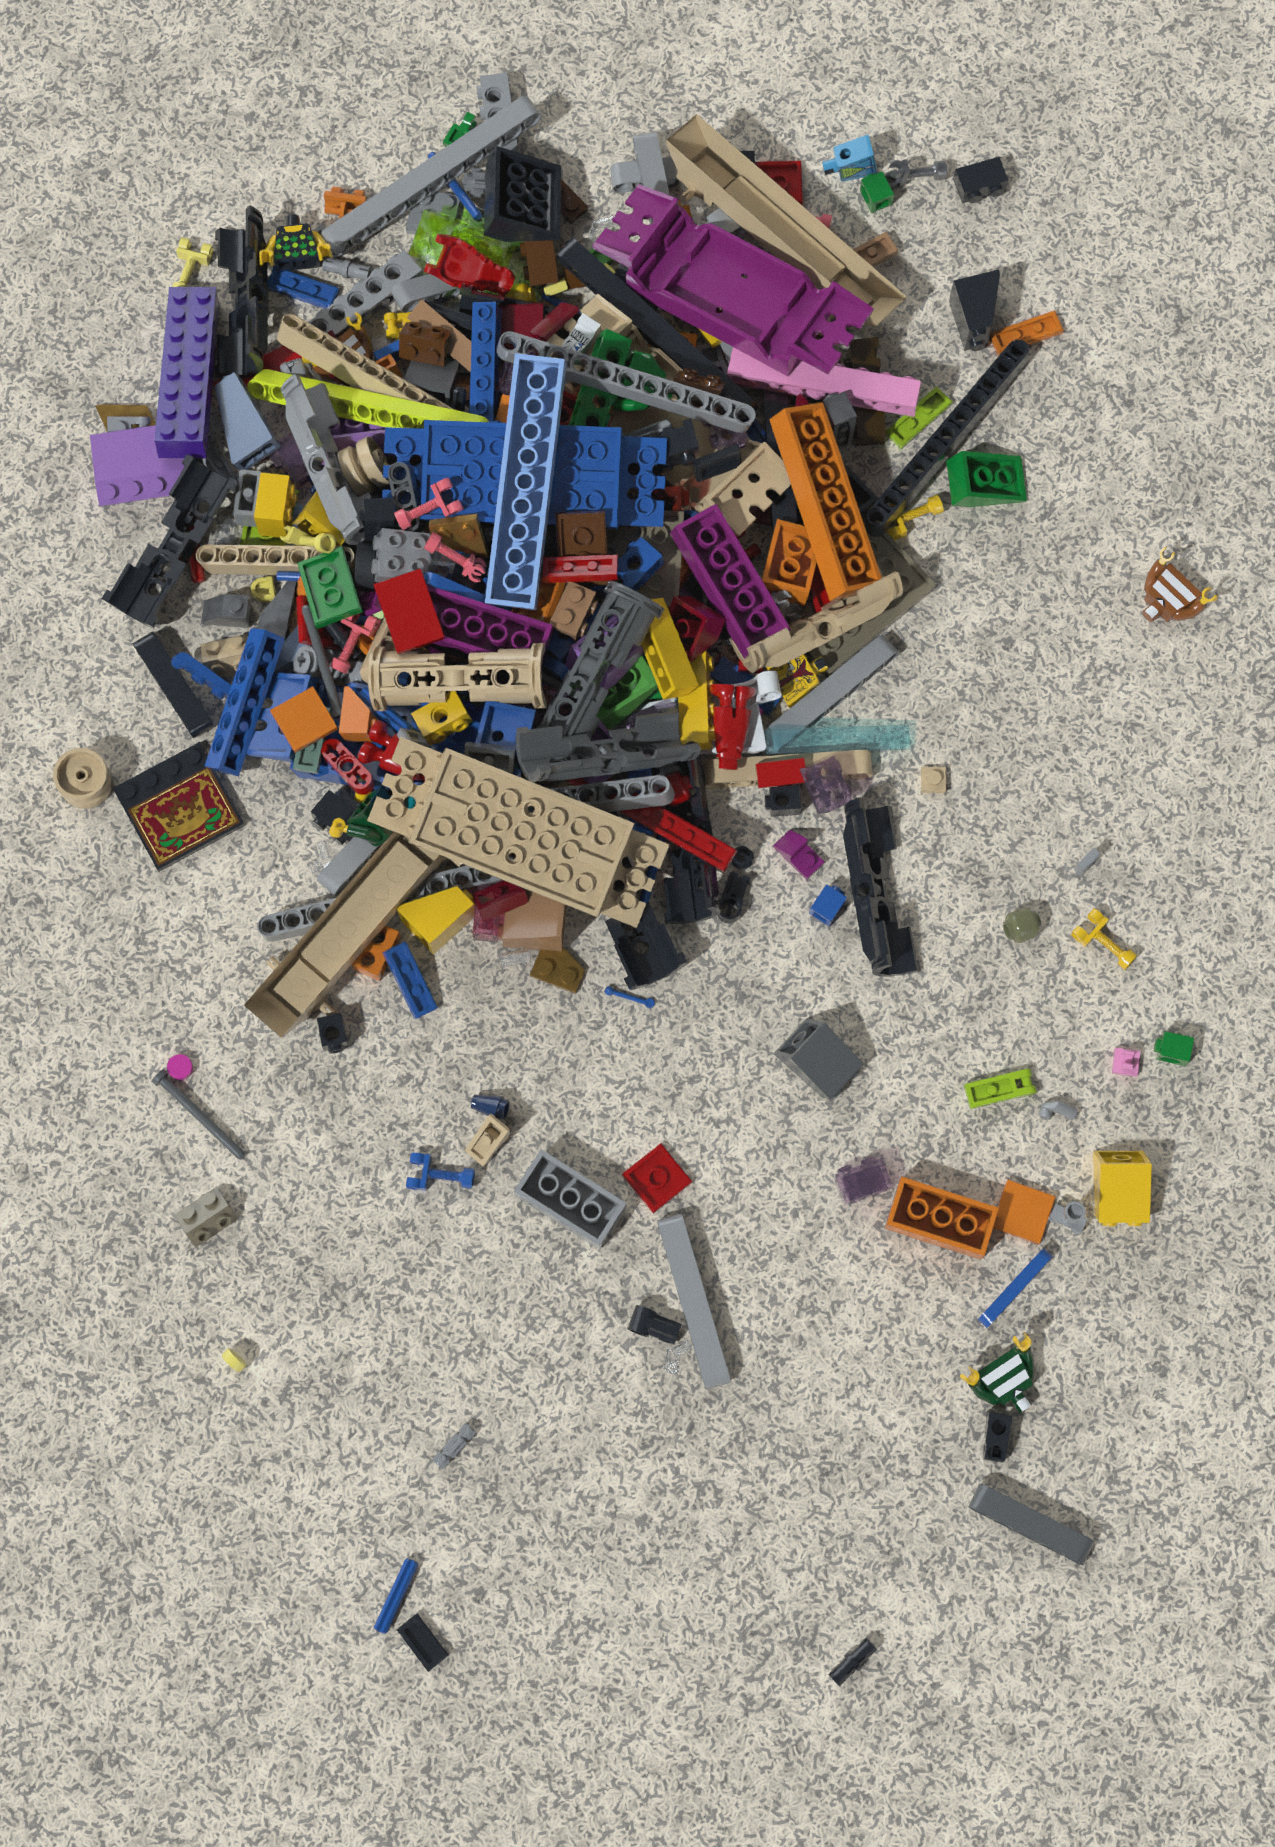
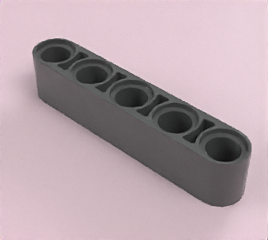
(1031, 1524)

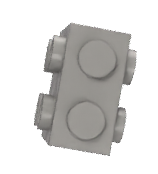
(399, 553)

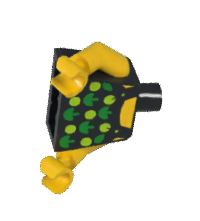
(295, 247)

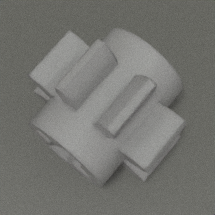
(474, 182)

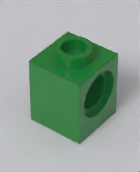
(876, 191)
(1174, 1048)

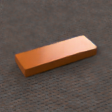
(1030, 331)

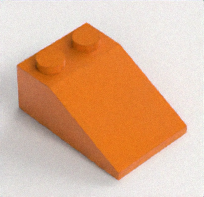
(790, 562)

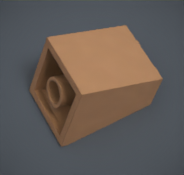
(535, 924)

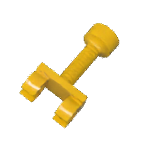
(933, 506)
(1096, 917)

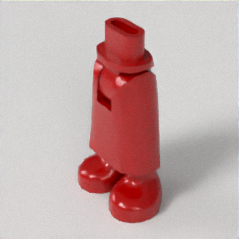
(731, 723)
(370, 752)

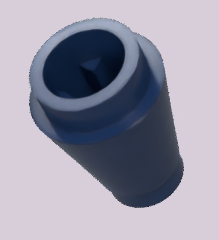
(491, 1105)

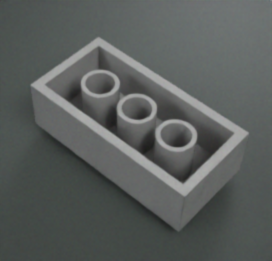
(570, 1199)

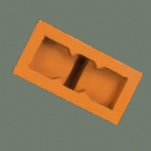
(375, 950)

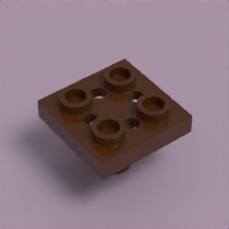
(709, 384)

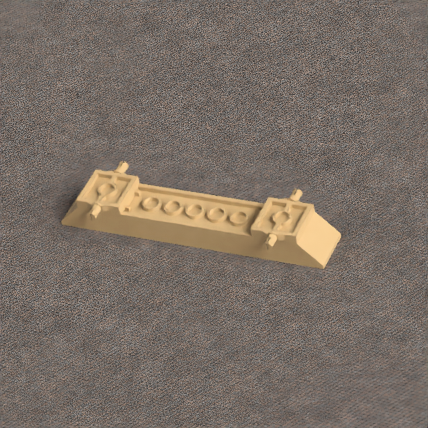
(727, 178)
(341, 934)

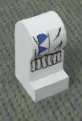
(582, 335)

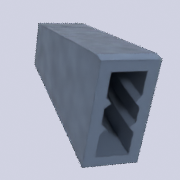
(244, 425)

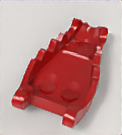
(465, 264)

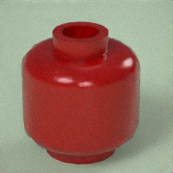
(681, 787)

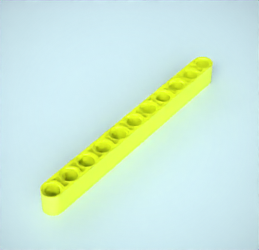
(361, 404)

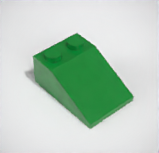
(985, 479)

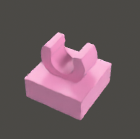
(1125, 1062)

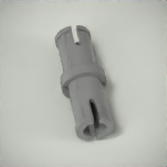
(346, 268)

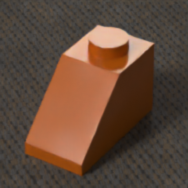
(355, 718)

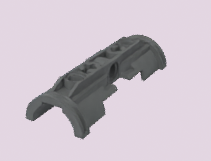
(635, 619)
(550, 757)

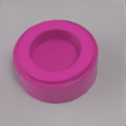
(179, 1067)

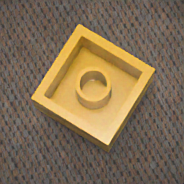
(274, 504)

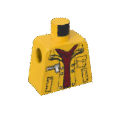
(798, 678)

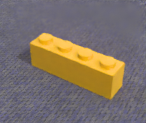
(667, 657)
(697, 706)

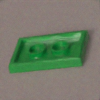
(330, 587)

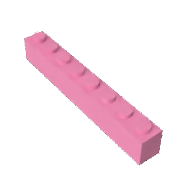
(862, 387)

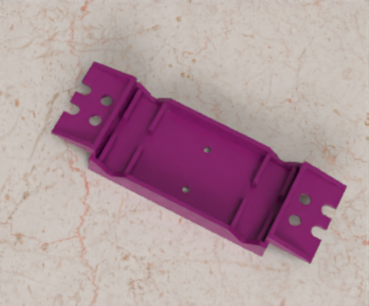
(701, 271)

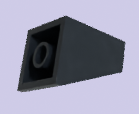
(973, 308)

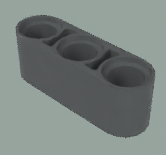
(399, 488)

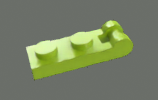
(999, 1089)

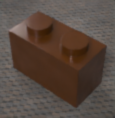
(540, 262)

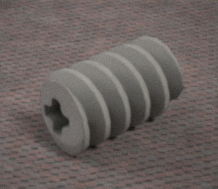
(306, 663)

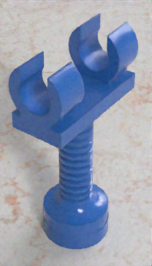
(465, 1177)

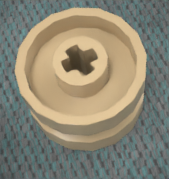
(364, 466)
(69, 773)

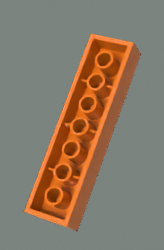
(825, 500)

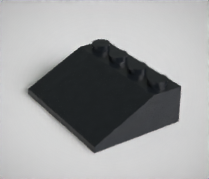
(521, 197)

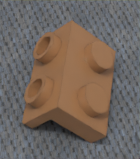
(574, 610)

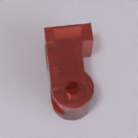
(675, 495)

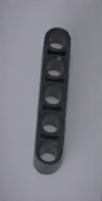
(173, 685)

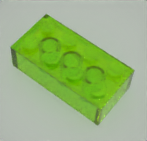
(434, 222)

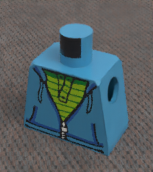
(852, 159)

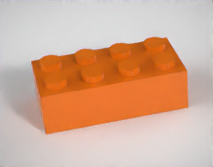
(941, 1218)

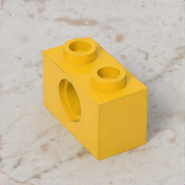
(428, 718)

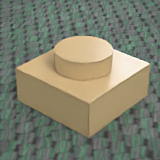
(933, 779)

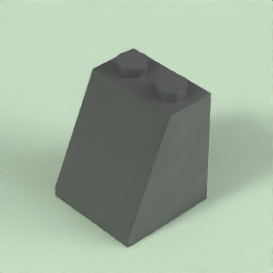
(434, 379)
(819, 1058)

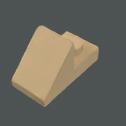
(487, 1140)

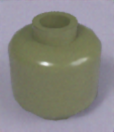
(1021, 925)

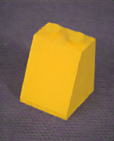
(315, 521)
(438, 916)
(1122, 1187)

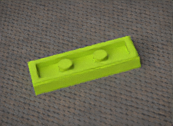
(927, 411)

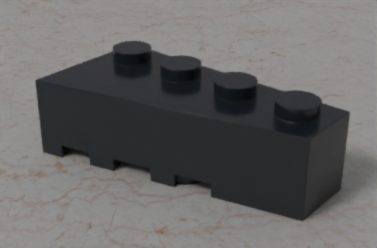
(681, 448)

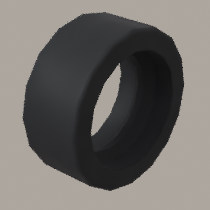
(363, 564)

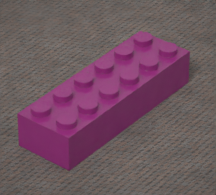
(728, 578)
(483, 628)

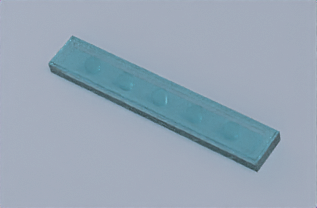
(837, 739)

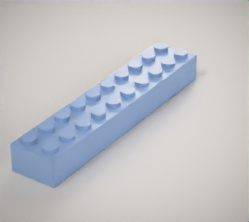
(526, 481)

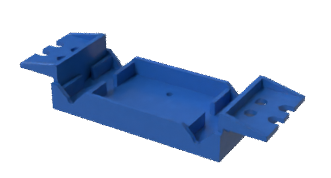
(586, 477)
(487, 723)

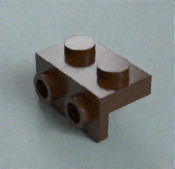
(424, 343)

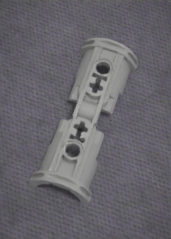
(309, 418)

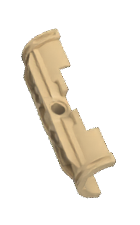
(838, 616)
(521, 664)

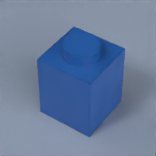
(828, 904)

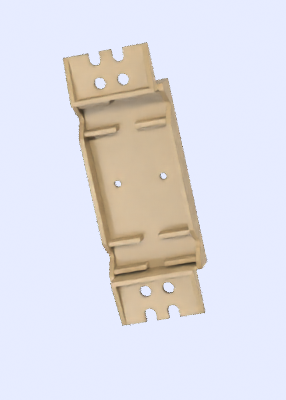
(718, 490)
(483, 816)

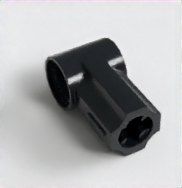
(648, 1323)

